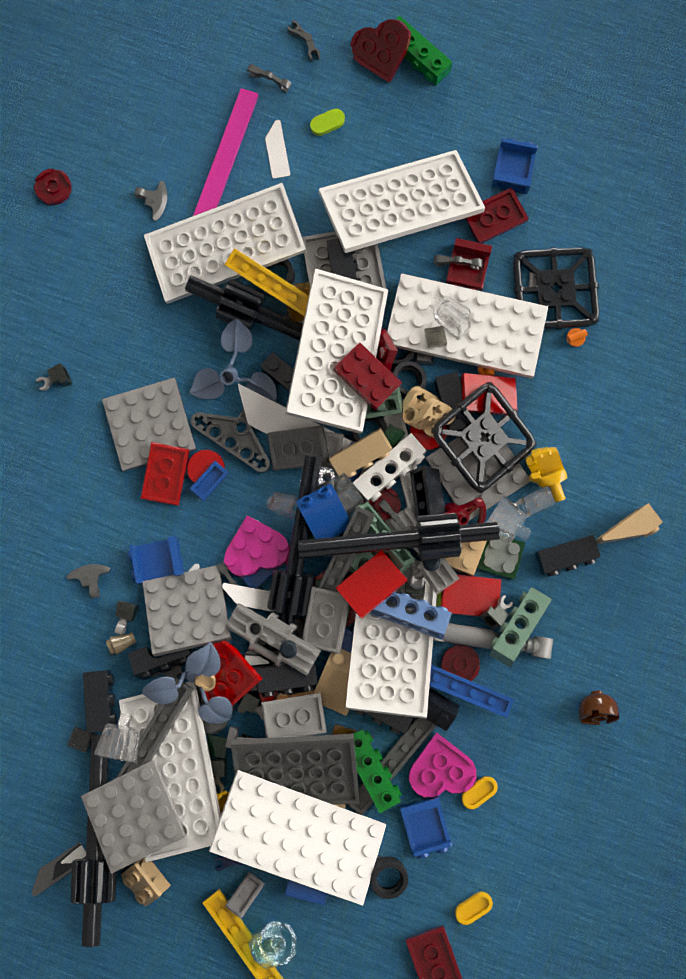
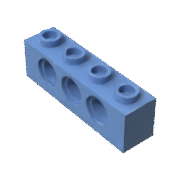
(414, 621)

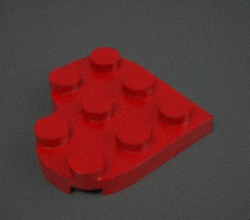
(234, 676)

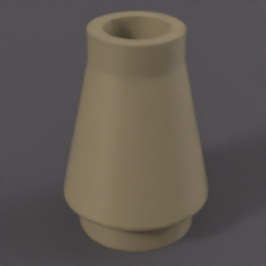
(119, 643)

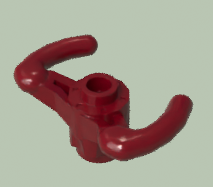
(464, 511)

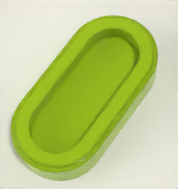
(327, 122)

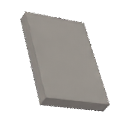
(325, 620)
(294, 716)

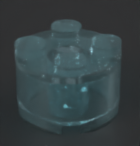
(272, 955)

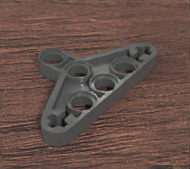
(228, 430)

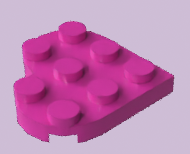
(255, 548)
(441, 768)

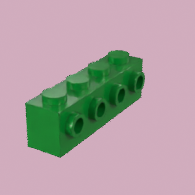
(426, 57)
(373, 774)

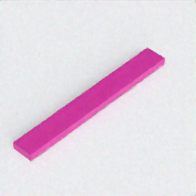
(227, 151)

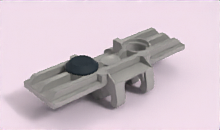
(435, 571)
(276, 633)

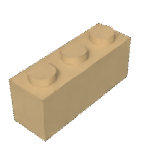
(361, 453)

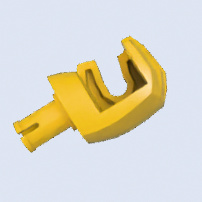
(547, 470)

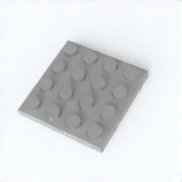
(368, 259)
(144, 417)
(458, 487)
(186, 610)
(133, 816)

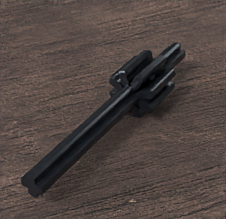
(244, 304)
(434, 536)
(292, 587)
(91, 876)

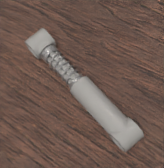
(483, 638)

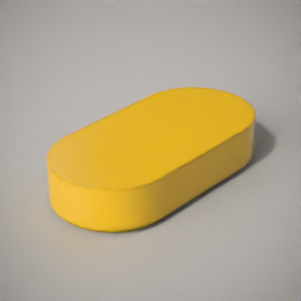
(479, 792)
(473, 908)

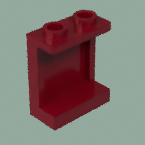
(463, 275)

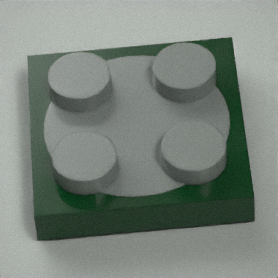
(501, 557)

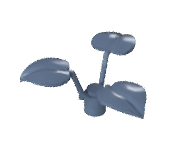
(207, 381)
(204, 662)

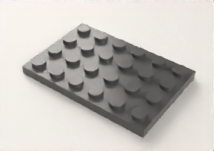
(307, 764)

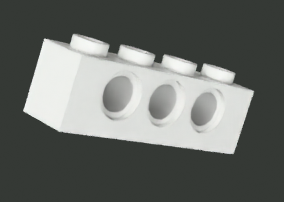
(410, 446)

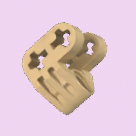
(423, 411)

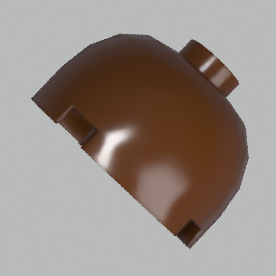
(598, 708)

